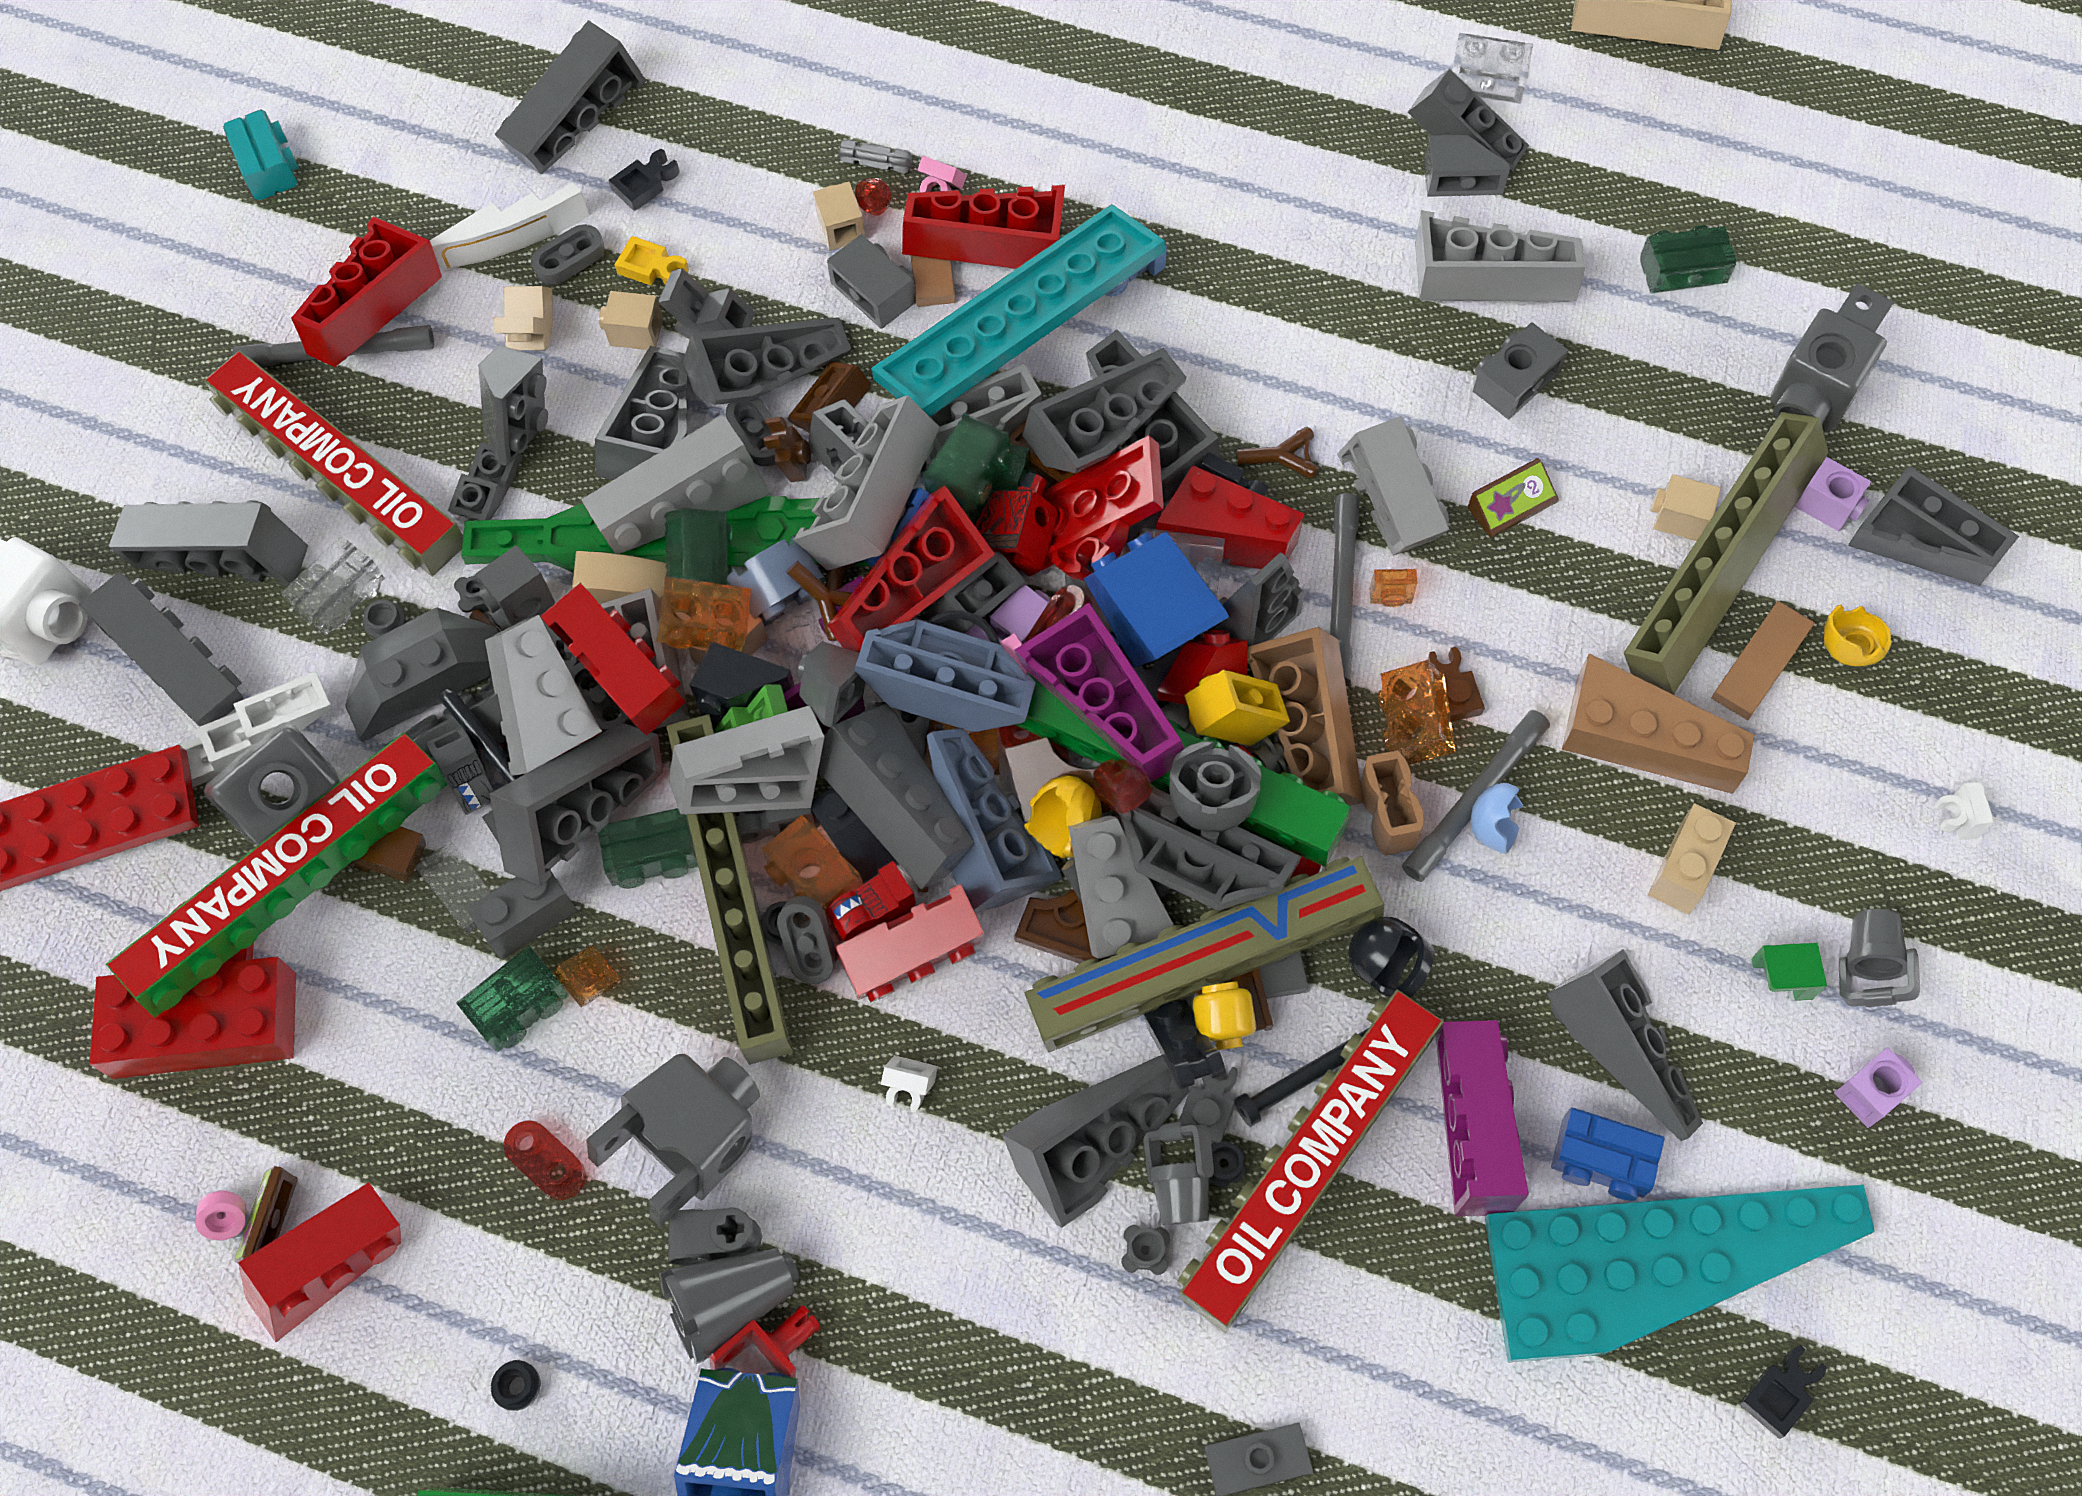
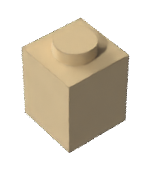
(838, 214)
(631, 320)
(1684, 507)

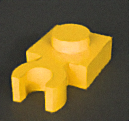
(646, 261)

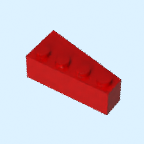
(982, 226)
(365, 291)
(918, 567)

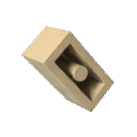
(1691, 859)

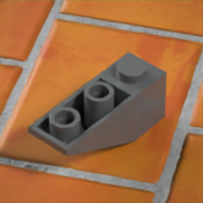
(1455, 109)

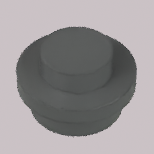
(382, 618)

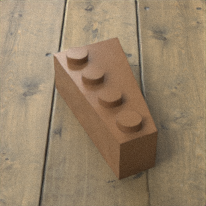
(1314, 692)
(1653, 730)

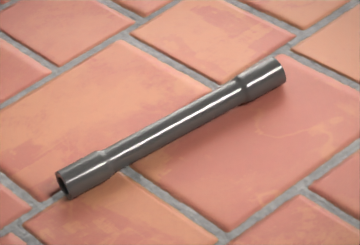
(396, 340)
(1345, 529)
(1435, 845)

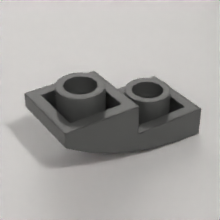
(484, 487)

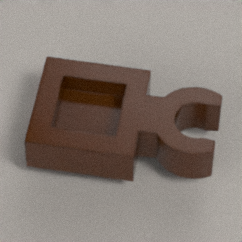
(791, 449)
(1461, 687)

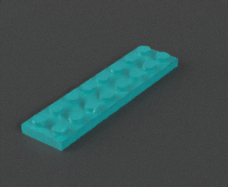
(1018, 310)

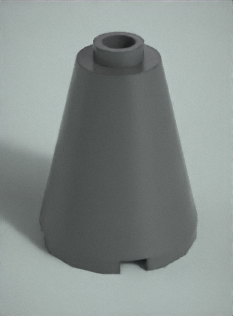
(724, 1295)

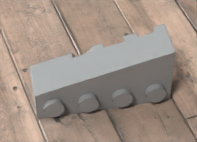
(1495, 263)
(871, 487)

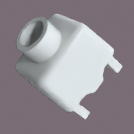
(37, 603)

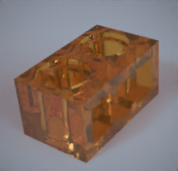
(703, 604)
(1425, 709)

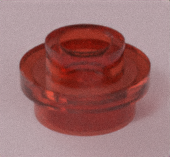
(873, 196)

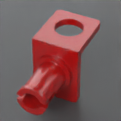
(774, 1345)

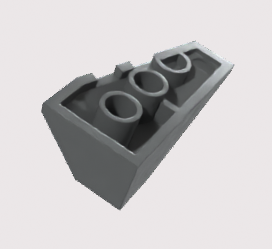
(1610, 1020)

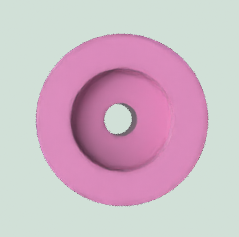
(220, 1215)

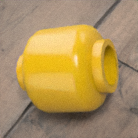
(1225, 1014)

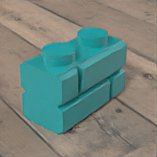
(260, 154)

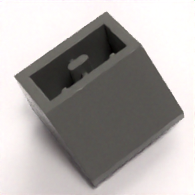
(512, 400)

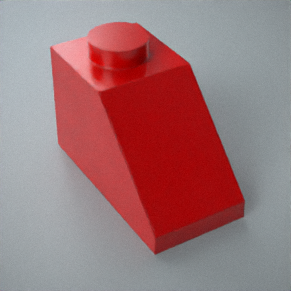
(1201, 659)

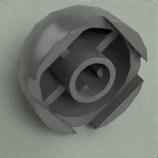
(1214, 786)

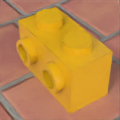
(1236, 708)

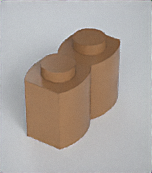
(1394, 807)

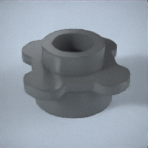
(468, 600)
(1271, 756)
(1139, 1237)

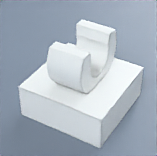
(1969, 811)
(908, 1076)

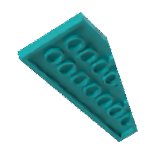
(1624, 1270)

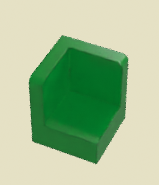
(1792, 969)

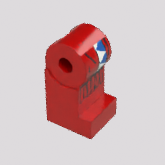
(872, 903)

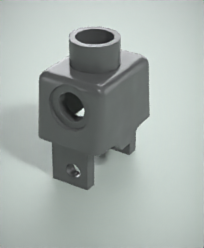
(1833, 359)
(238, 787)
(688, 1123)

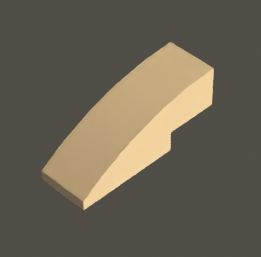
(616, 575)

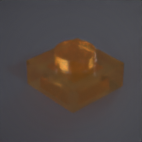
(1393, 587)
(586, 976)

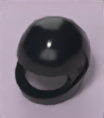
(1383, 950)

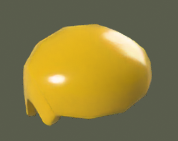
(1856, 637)

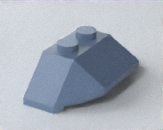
(945, 676)

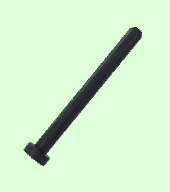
(478, 733)
(1251, 1107)

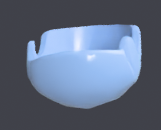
(1492, 818)

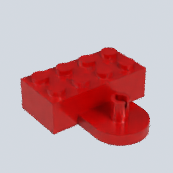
(223, 1021)

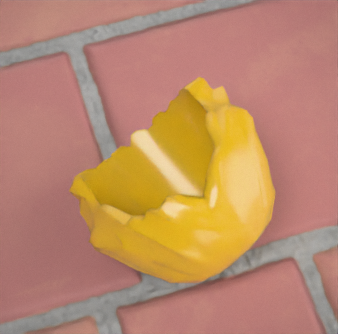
(1059, 805)

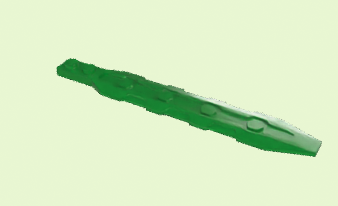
(572, 530)

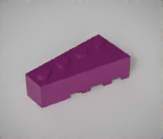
(1098, 684)
(1480, 1119)

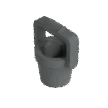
(1878, 955)
(1181, 1187)

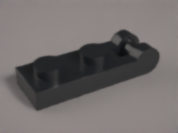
(1182, 1045)

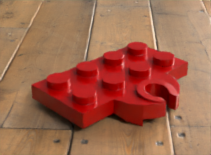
(1100, 507)

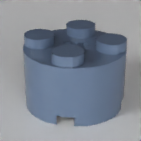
(770, 583)

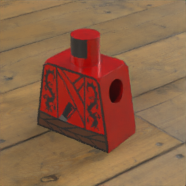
(1019, 523)

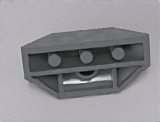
(413, 666)
(1203, 865)

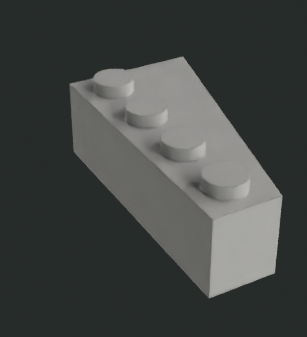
(697, 472)

